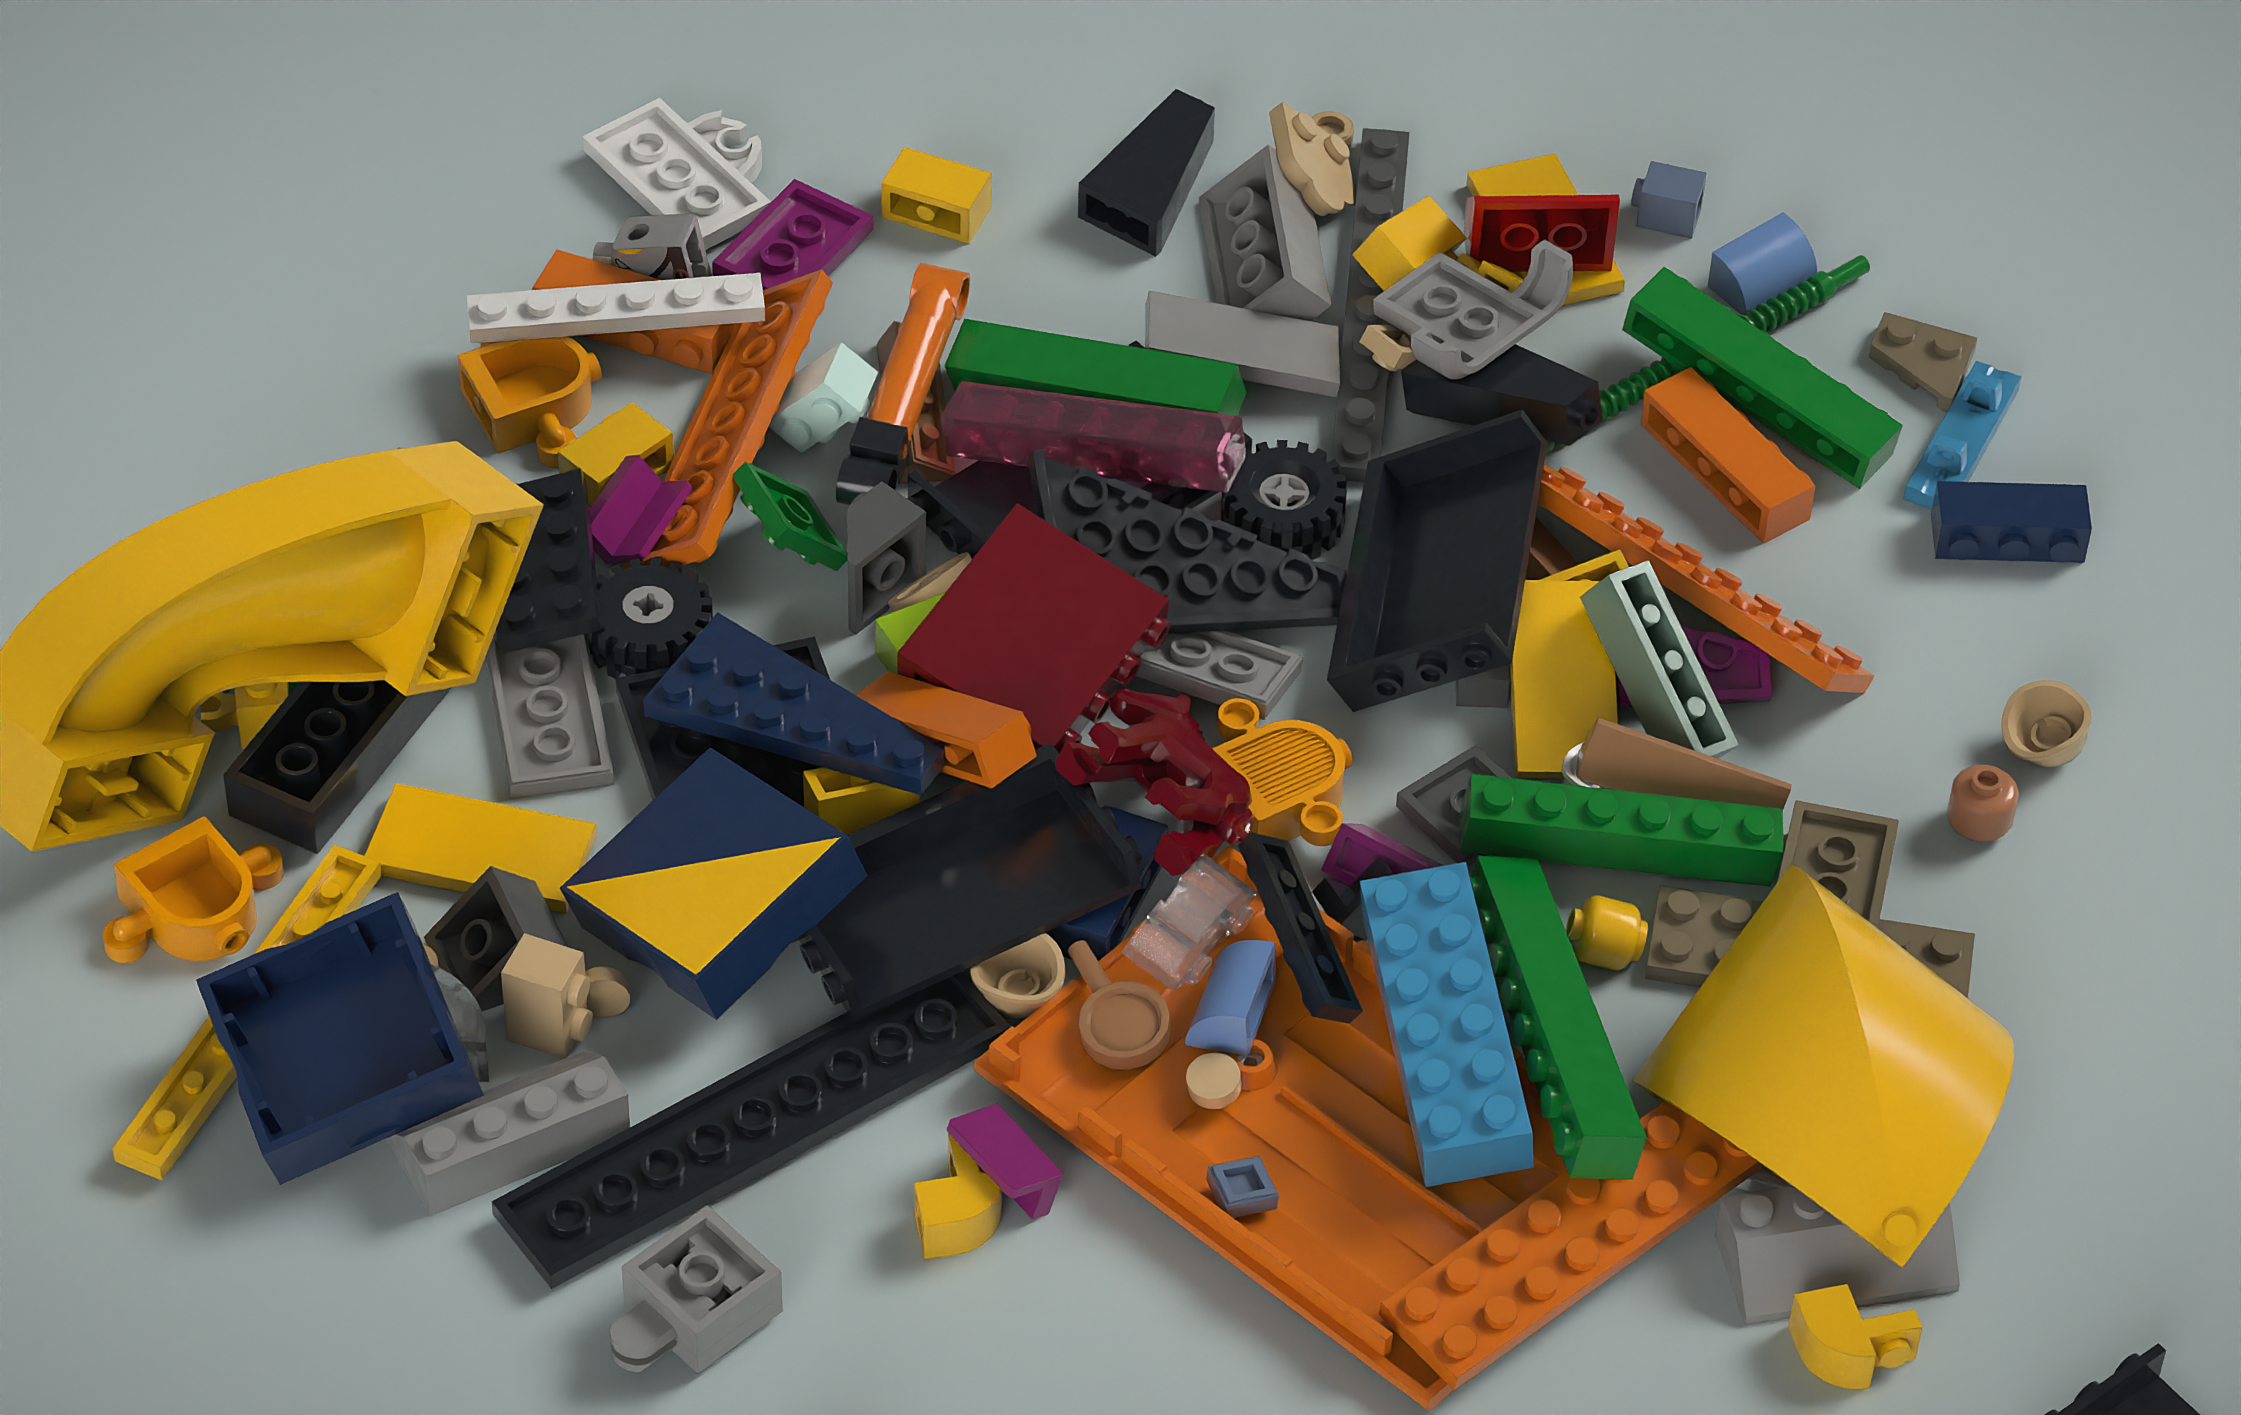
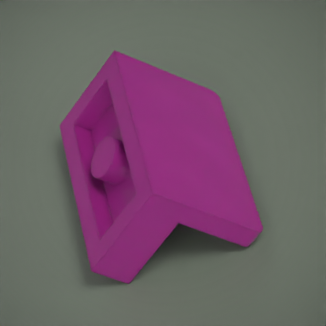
(634, 511)
(1360, 846)
(1008, 1158)

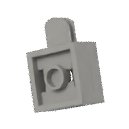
(672, 1290)

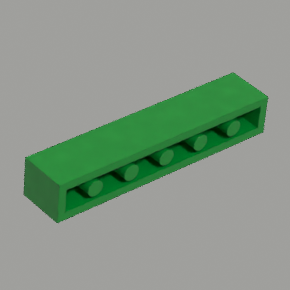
(1091, 369)
(1762, 377)
(1621, 830)

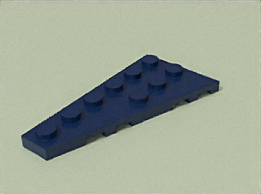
(768, 700)

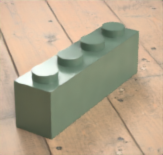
(1657, 662)

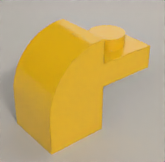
(957, 1210)
(1842, 1345)

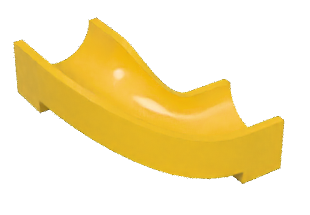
(302, 577)

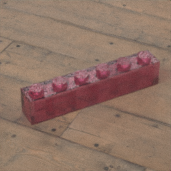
(1097, 433)

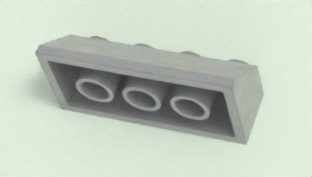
(1264, 242)
(513, 1131)
(1789, 1245)

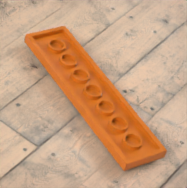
(736, 415)
(1710, 591)
(1561, 1247)

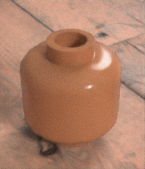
(1982, 803)

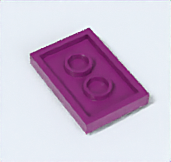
(795, 237)

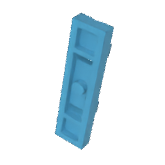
(1964, 431)

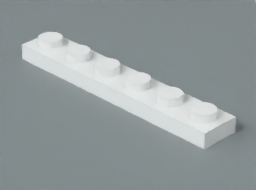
(615, 308)

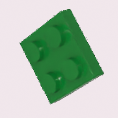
(789, 517)

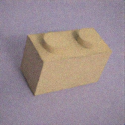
(546, 996)

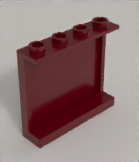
(1038, 629)

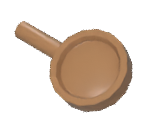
(1122, 1020)

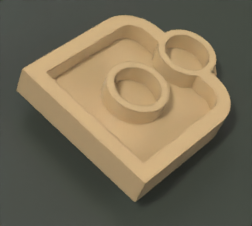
(1313, 160)

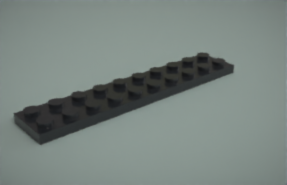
(743, 1127)

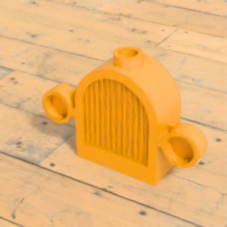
(529, 391)
(1290, 770)
(190, 895)

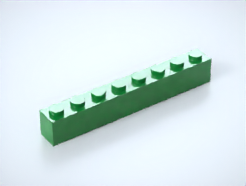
(1556, 1021)

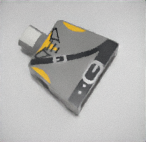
(658, 247)

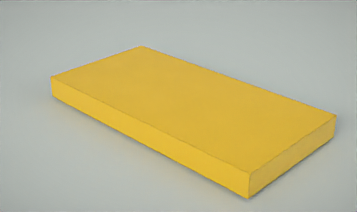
(1544, 177)
(1557, 677)
(456, 838)

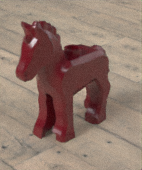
(1175, 768)

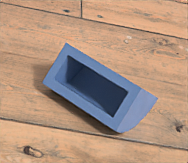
(1761, 264)
(1234, 998)

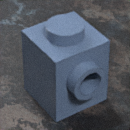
(1669, 199)

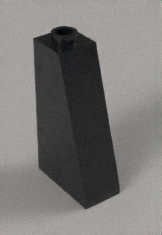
(1149, 173)
(1554, 397)

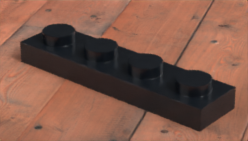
(1300, 928)

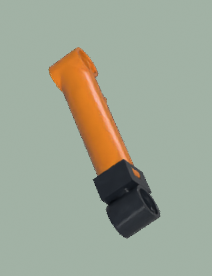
(882, 439)

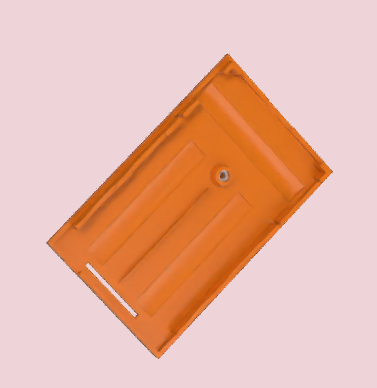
(1319, 1112)

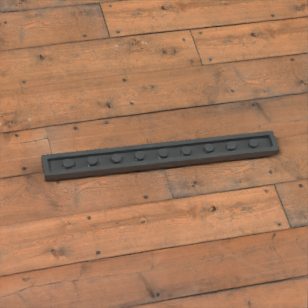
(1362, 380)

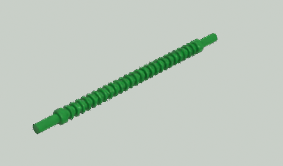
(1817, 289)

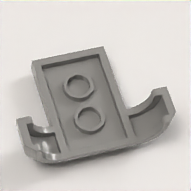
(1468, 321)

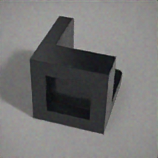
(1344, 902)

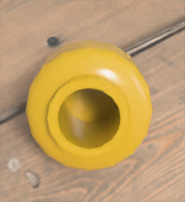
(1607, 932)

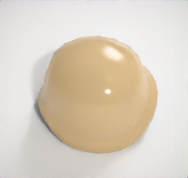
(2046, 723)
(1021, 977)

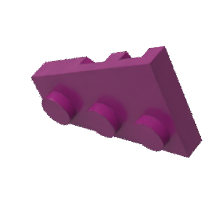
(1732, 666)

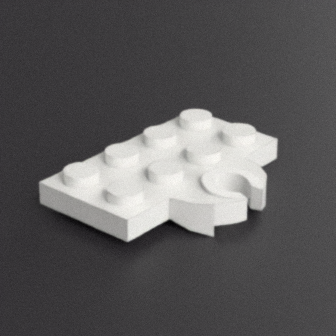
(684, 166)

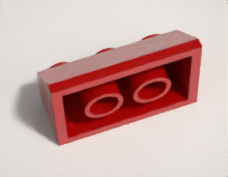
(1509, 227)

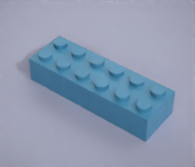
(1446, 1025)

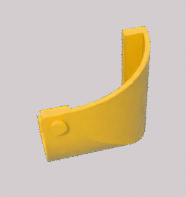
(1838, 1065)

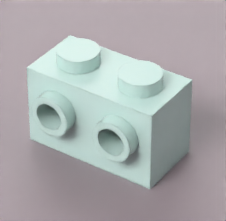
(824, 398)

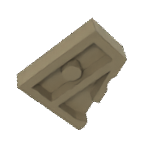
(1923, 355)

